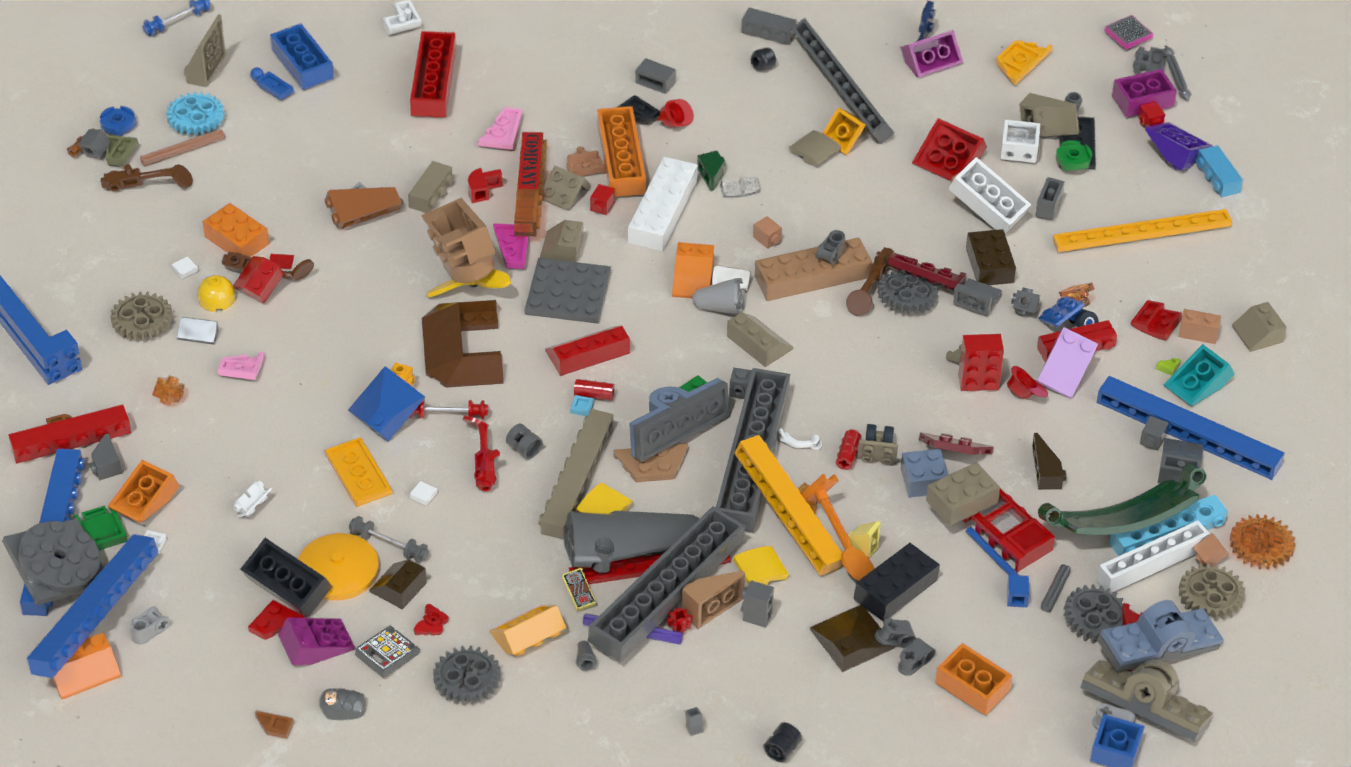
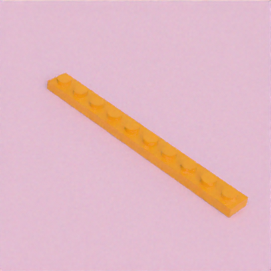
(1142, 230)

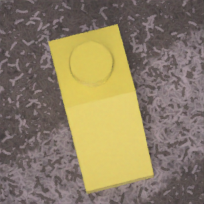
(866, 538)

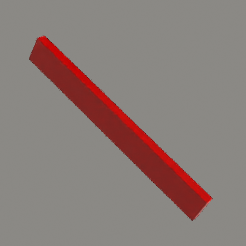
(623, 569)

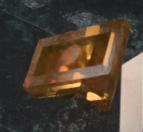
(1078, 292)

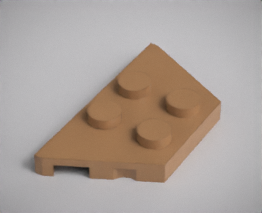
(656, 468)

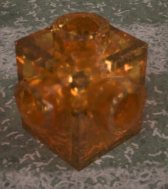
(168, 389)

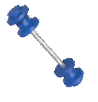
(157, 24)

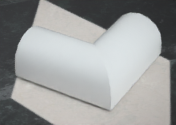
(405, 20)

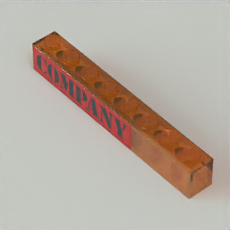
(529, 184)

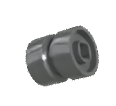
(524, 441)

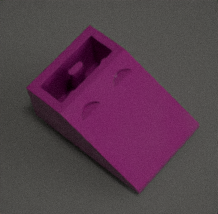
(314, 639)

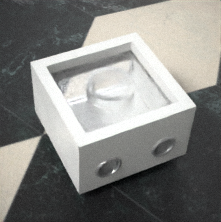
(1020, 141)

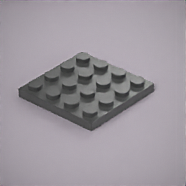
(568, 290)

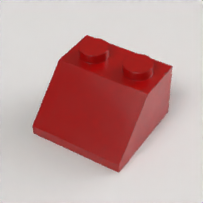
(259, 278)

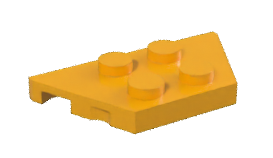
(1021, 58)

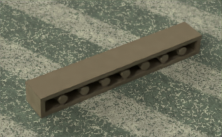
(576, 472)

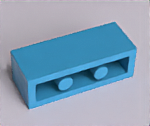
(1219, 171)

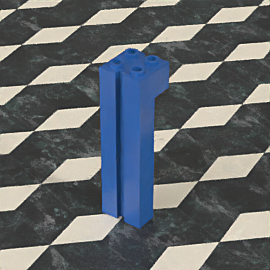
(51, 356)

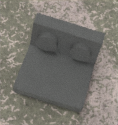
(976, 296)

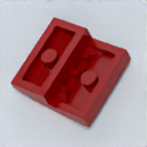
(1156, 320)

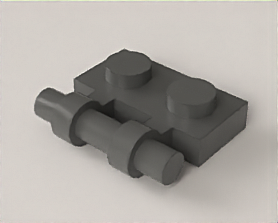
(1155, 61)

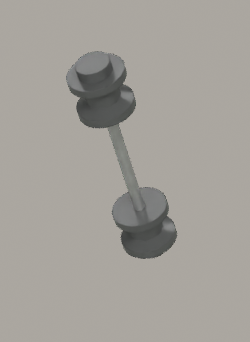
(410, 549)

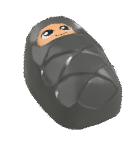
(342, 704)

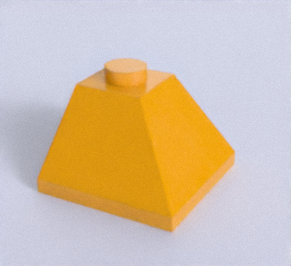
(844, 129)

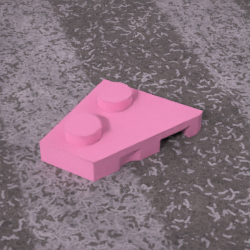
(241, 366)

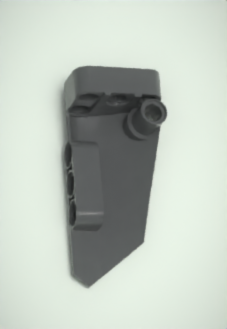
(620, 535)

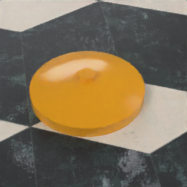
(345, 562)

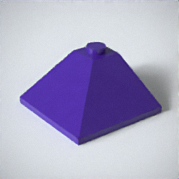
(1176, 144)

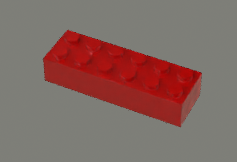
(433, 74)

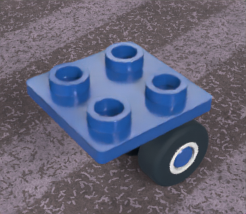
(1068, 309)

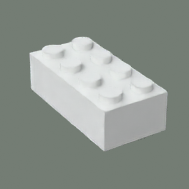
(989, 196)

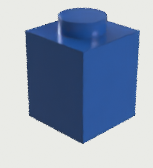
(1017, 591)

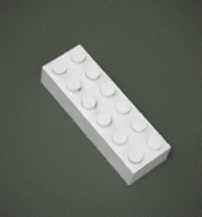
(662, 204)

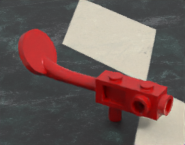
(484, 458)

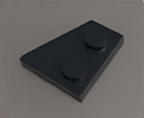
(642, 110)

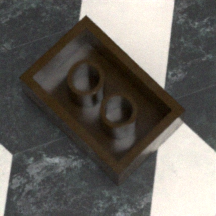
(990, 257)

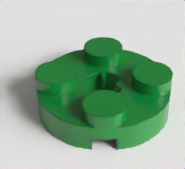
(1079, 161)

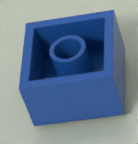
(1116, 742)

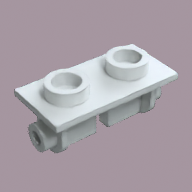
(246, 505)

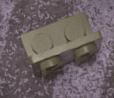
(563, 187)

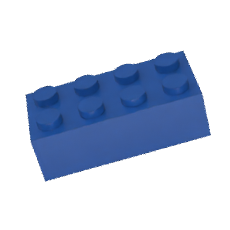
(301, 56)

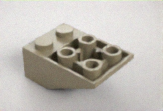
(1054, 115)

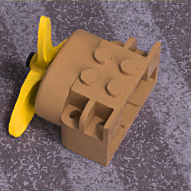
(463, 247)

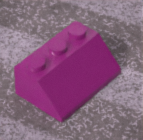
(932, 54)

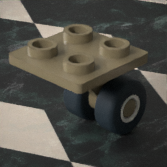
(878, 445)

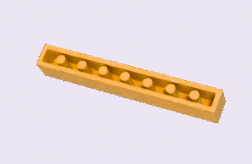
(789, 505)

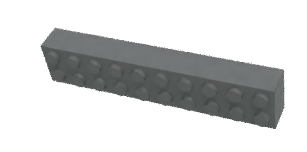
(760, 416)
(661, 585)

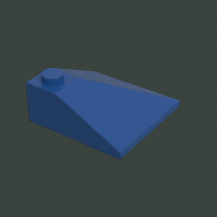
(386, 403)

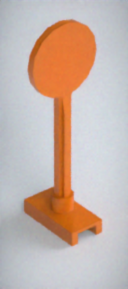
(854, 560)

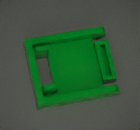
(103, 527)

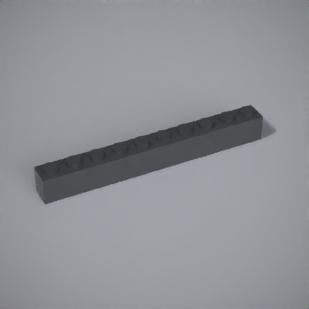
(843, 81)

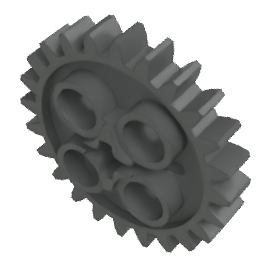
(907, 292)
(1093, 611)
(479, 680)

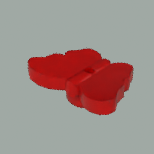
(432, 622)

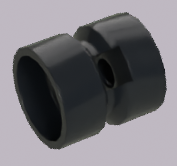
(783, 742)

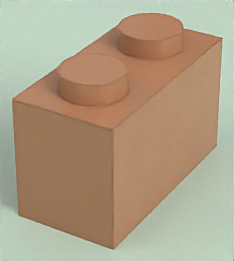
(1199, 326)

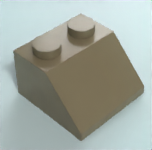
(563, 241)
(1260, 327)

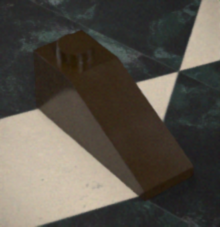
(1047, 465)

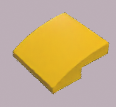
(604, 500)
(761, 565)

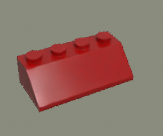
(589, 350)

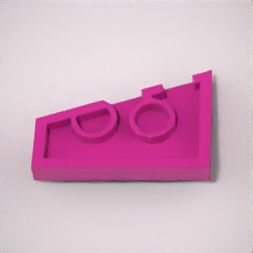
(512, 247)

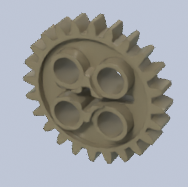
(141, 316)
(1212, 590)

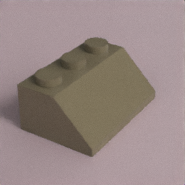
(757, 339)

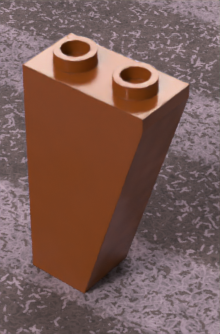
(361, 204)

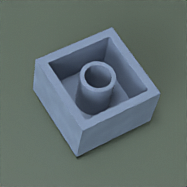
(922, 469)

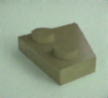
(120, 149)

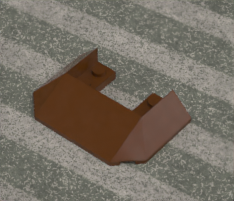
(444, 344)

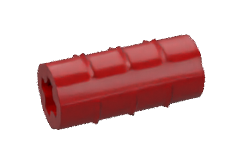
(594, 389)
(848, 449)

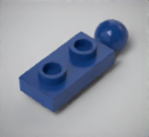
(271, 83)

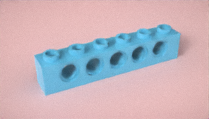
(1207, 511)

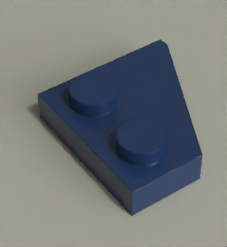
(926, 24)

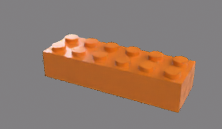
(621, 151)

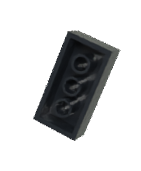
(286, 577)
(896, 581)

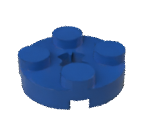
(126, 120)

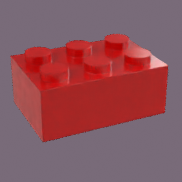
(980, 362)

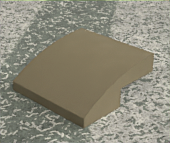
(815, 147)

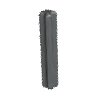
(1055, 588)

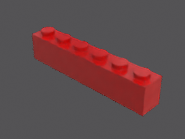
(69, 433)

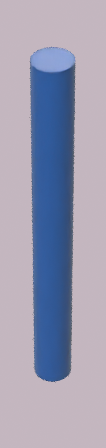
(990, 551)

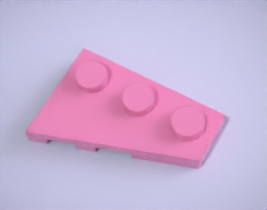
(503, 131)

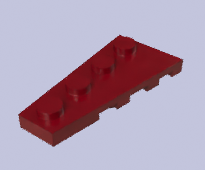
(926, 270)

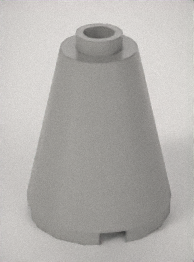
(721, 297)

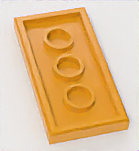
(358, 472)

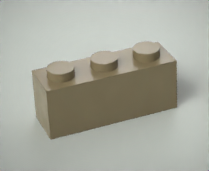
(430, 187)

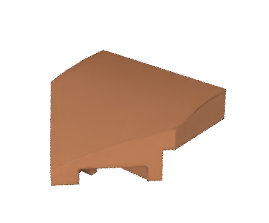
(585, 162)

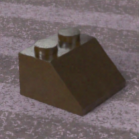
(400, 583)

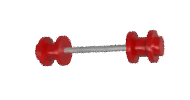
(473, 409)

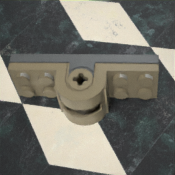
(1149, 694)

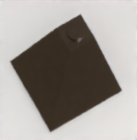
(850, 638)

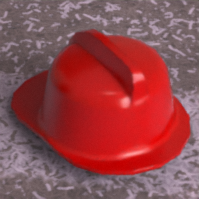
(676, 113)
(1024, 385)

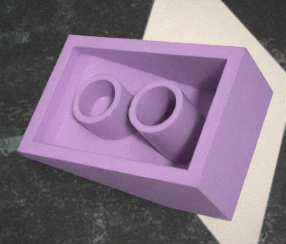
(1067, 362)

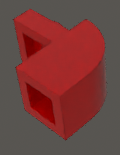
(480, 183)

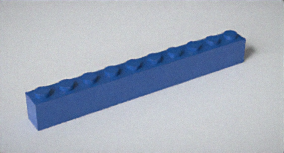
(1191, 427)
(59, 507)
(92, 606)

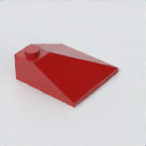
(948, 150)

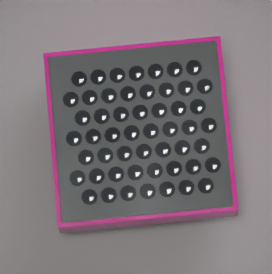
(1128, 32)

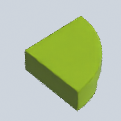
(1168, 366)

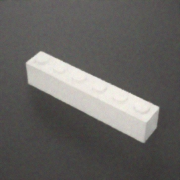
(1151, 557)

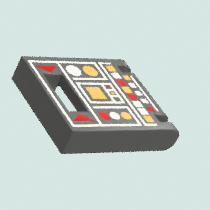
(389, 646)

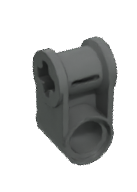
(832, 247)
(895, 633)
(915, 657)

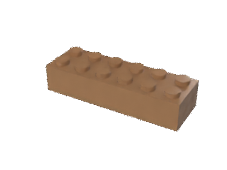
(803, 272)

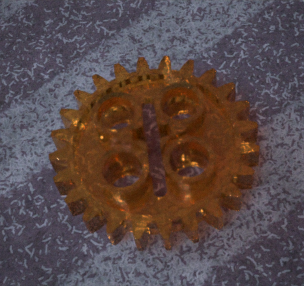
(1262, 541)

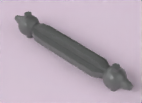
(1176, 72)

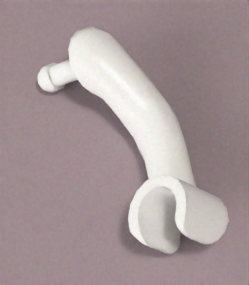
(814, 443)

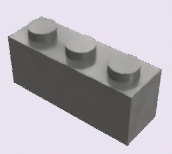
(768, 26)

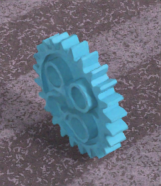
(195, 113)

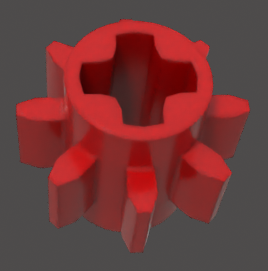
(679, 620)

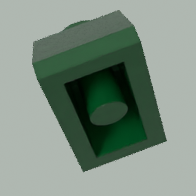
(711, 168)

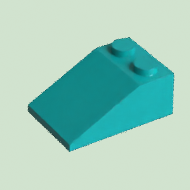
(1200, 376)

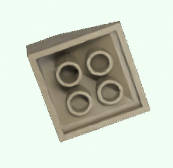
(207, 56)

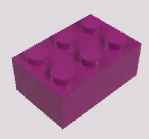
(1142, 89)

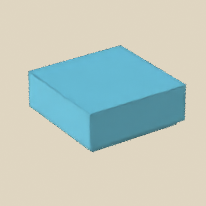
(581, 405)

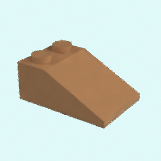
(712, 596)

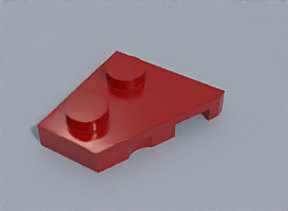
(272, 620)

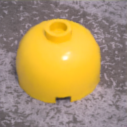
(216, 293)

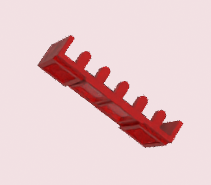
(1014, 531)

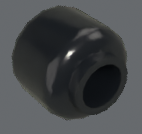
(763, 59)

